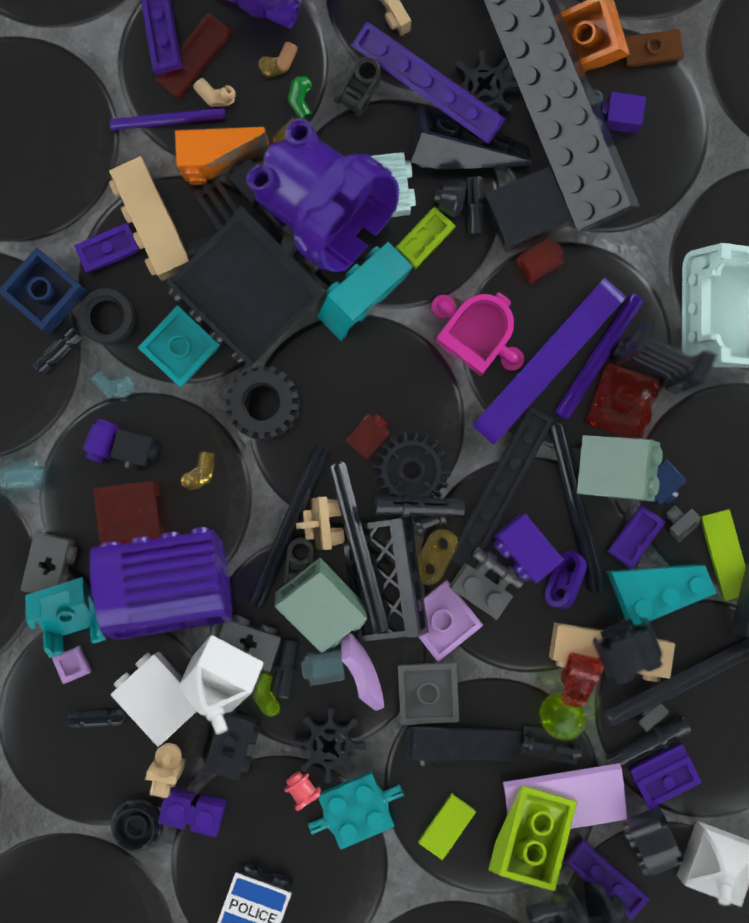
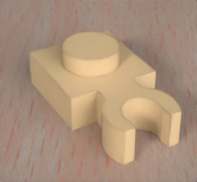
(397, 16)

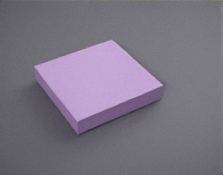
(448, 621)

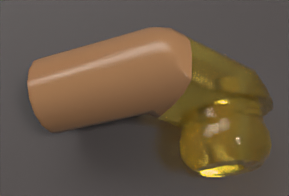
(281, 64)

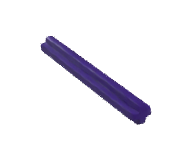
(599, 356)

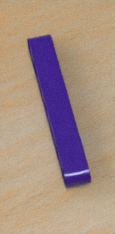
(549, 361)

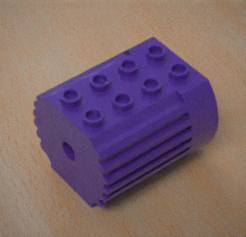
(160, 584)

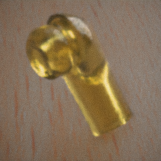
(201, 474)

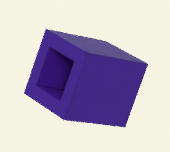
(623, 112)

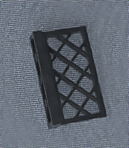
(407, 573)

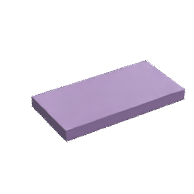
(596, 791)

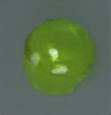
(562, 720)

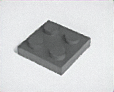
(428, 693)

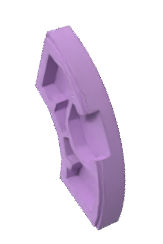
(363, 671)

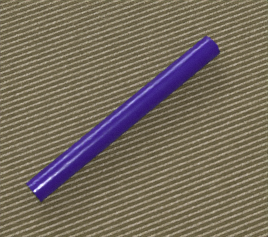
(167, 119)

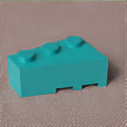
(363, 289)
(659, 590)

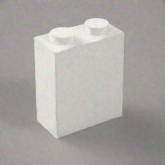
(154, 697)

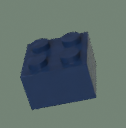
(43, 291)

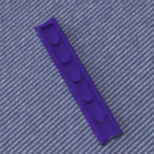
(428, 82)

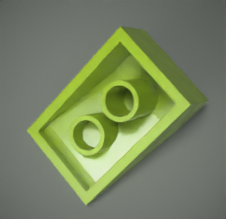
(533, 838)

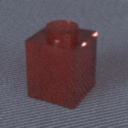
(541, 260)

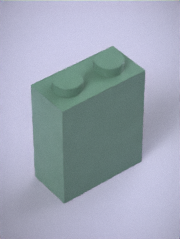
(619, 468)
(321, 606)

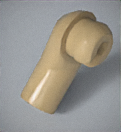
(215, 98)

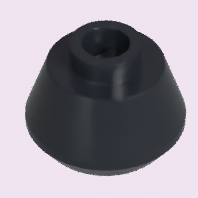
(450, 197)

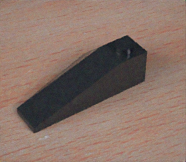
(446, 144)

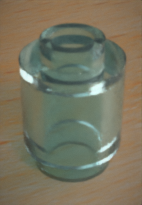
(22, 476)

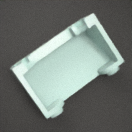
(717, 303)

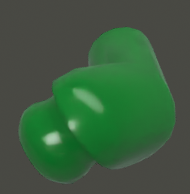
(296, 96)

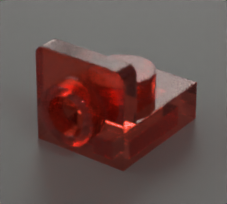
(368, 435)

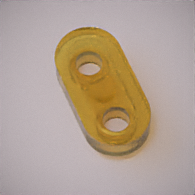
(437, 556)

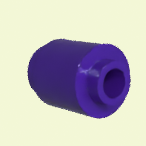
(100, 441)

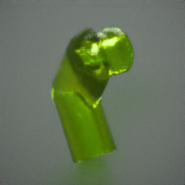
(263, 697)

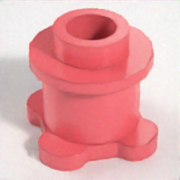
(302, 789)

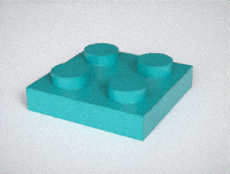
(179, 346)

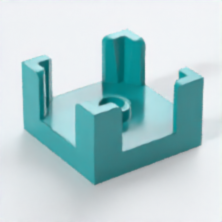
(62, 612)

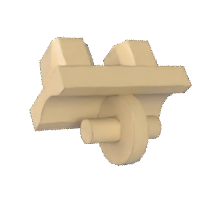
(317, 523)
(165, 769)

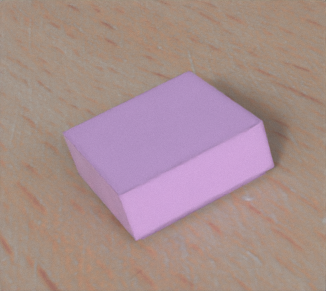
(72, 664)

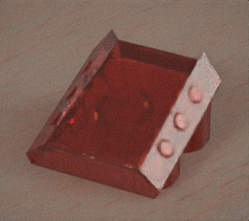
(623, 401)

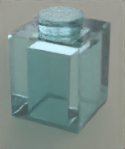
(323, 667)

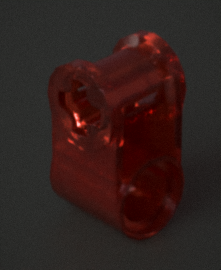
(579, 678)

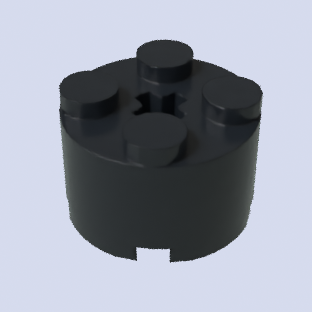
(628, 650)
(654, 840)

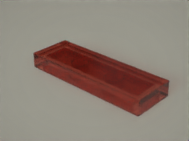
(195, 55)

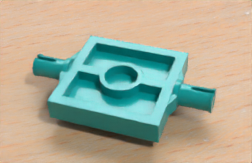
(356, 810)

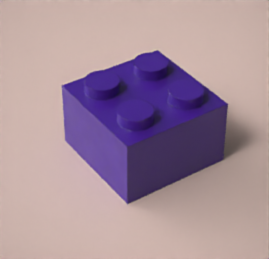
(527, 548)

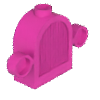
(478, 331)

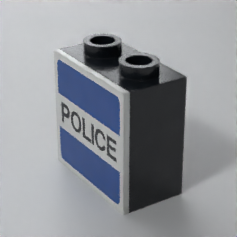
(256, 897)

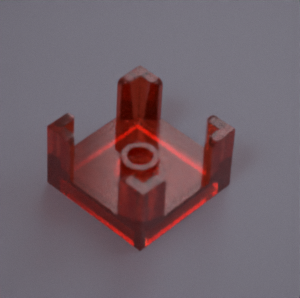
(128, 512)

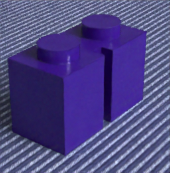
(203, 818)

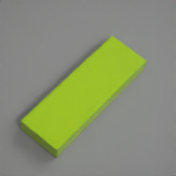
(724, 552)

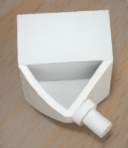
(219, 680)
(716, 864)

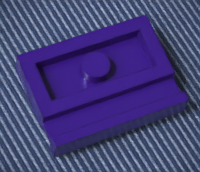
(665, 775)

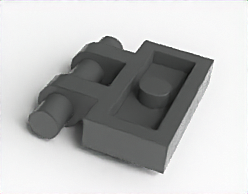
(482, 591)

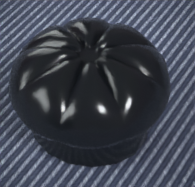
(136, 825)

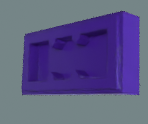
(636, 536)

